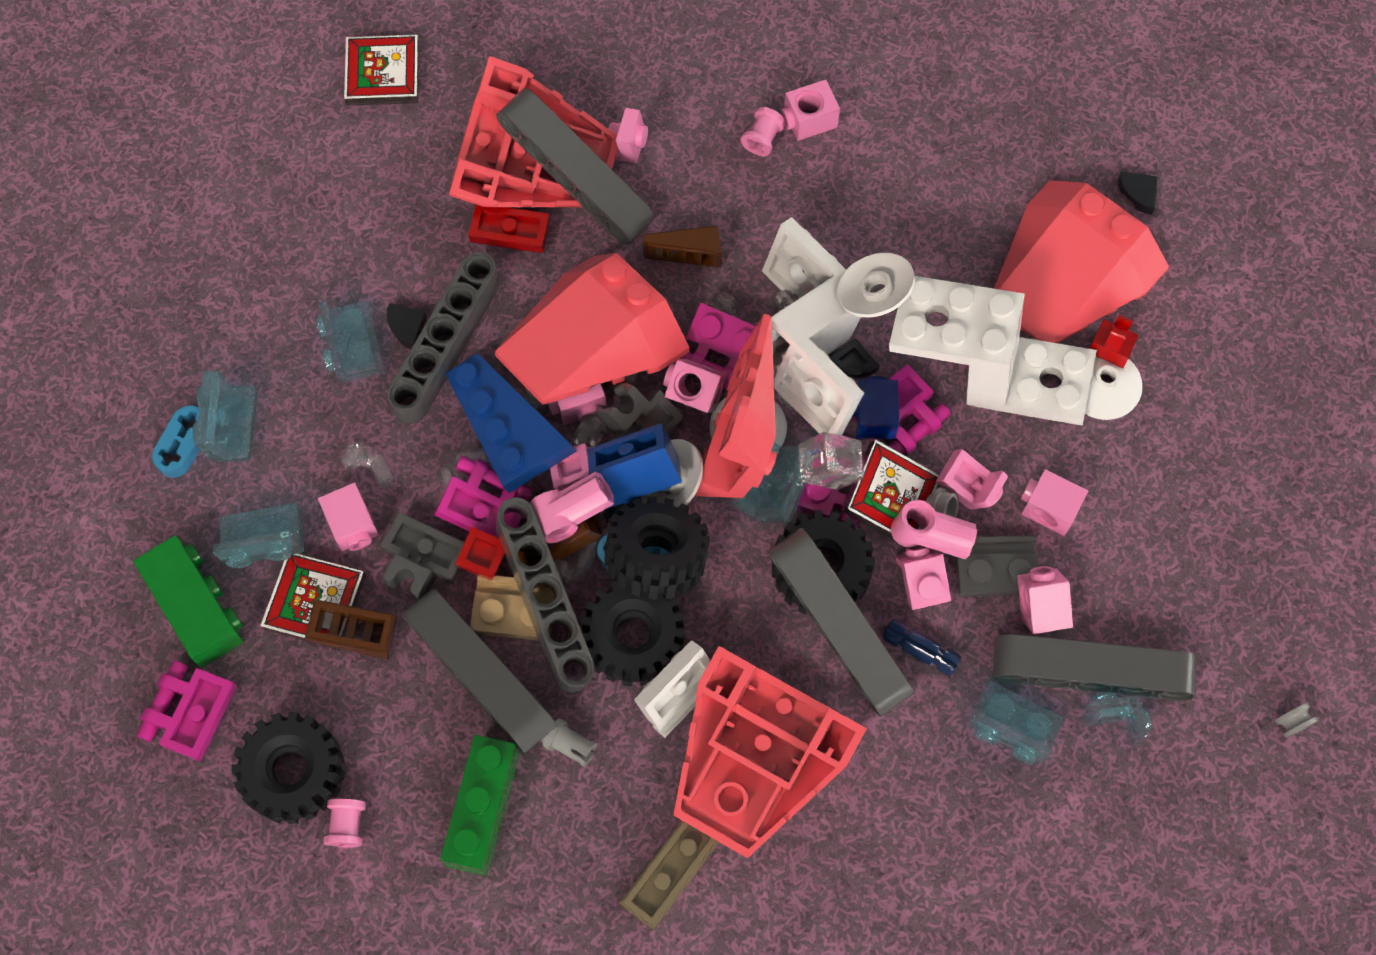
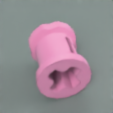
(763, 131)
(344, 822)

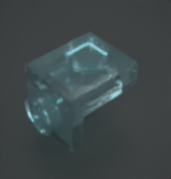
(1109, 708)

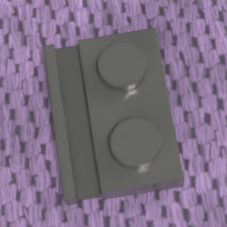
(995, 565)

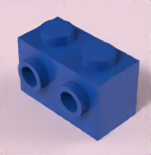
(637, 464)

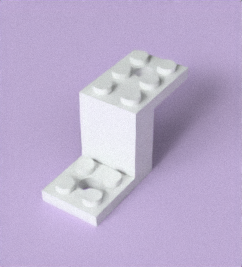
(810, 331)
(986, 336)

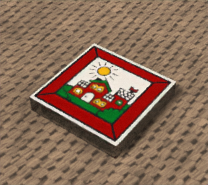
(382, 70)
(887, 487)
(299, 584)

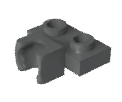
(639, 411)
(419, 554)

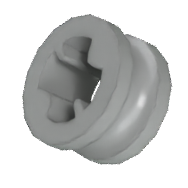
(1296, 720)

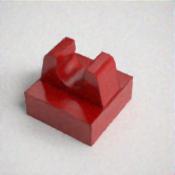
(1114, 341)
(480, 554)

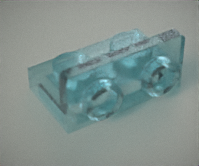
(351, 341)
(1015, 723)

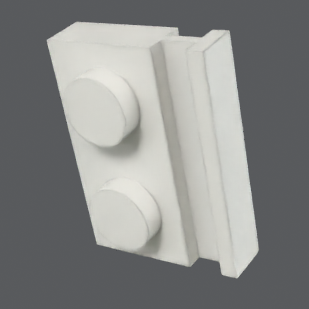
(673, 691)

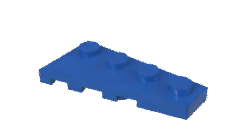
(508, 427)

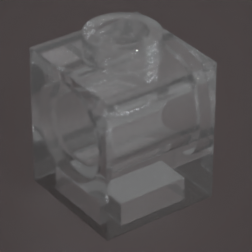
(831, 460)

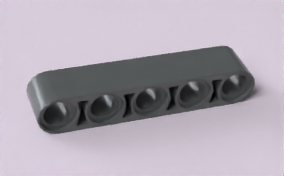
(575, 166)
(443, 354)
(546, 575)
(840, 622)
(1095, 667)
(479, 671)

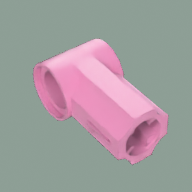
(564, 509)
(937, 530)

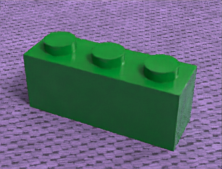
(190, 600)
(480, 805)

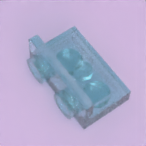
(225, 419)
(778, 492)
(260, 535)

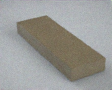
(668, 874)

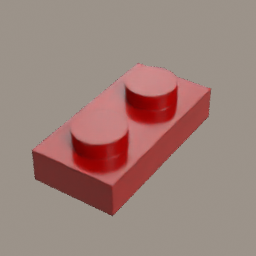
(509, 228)

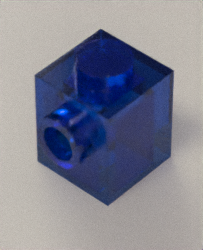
(878, 409)

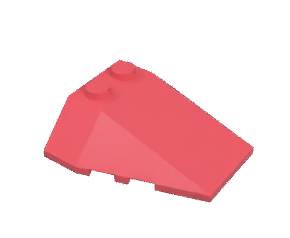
(494, 167)
(1077, 260)
(592, 330)
(746, 425)
(756, 753)

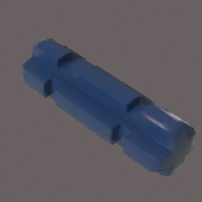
(921, 647)

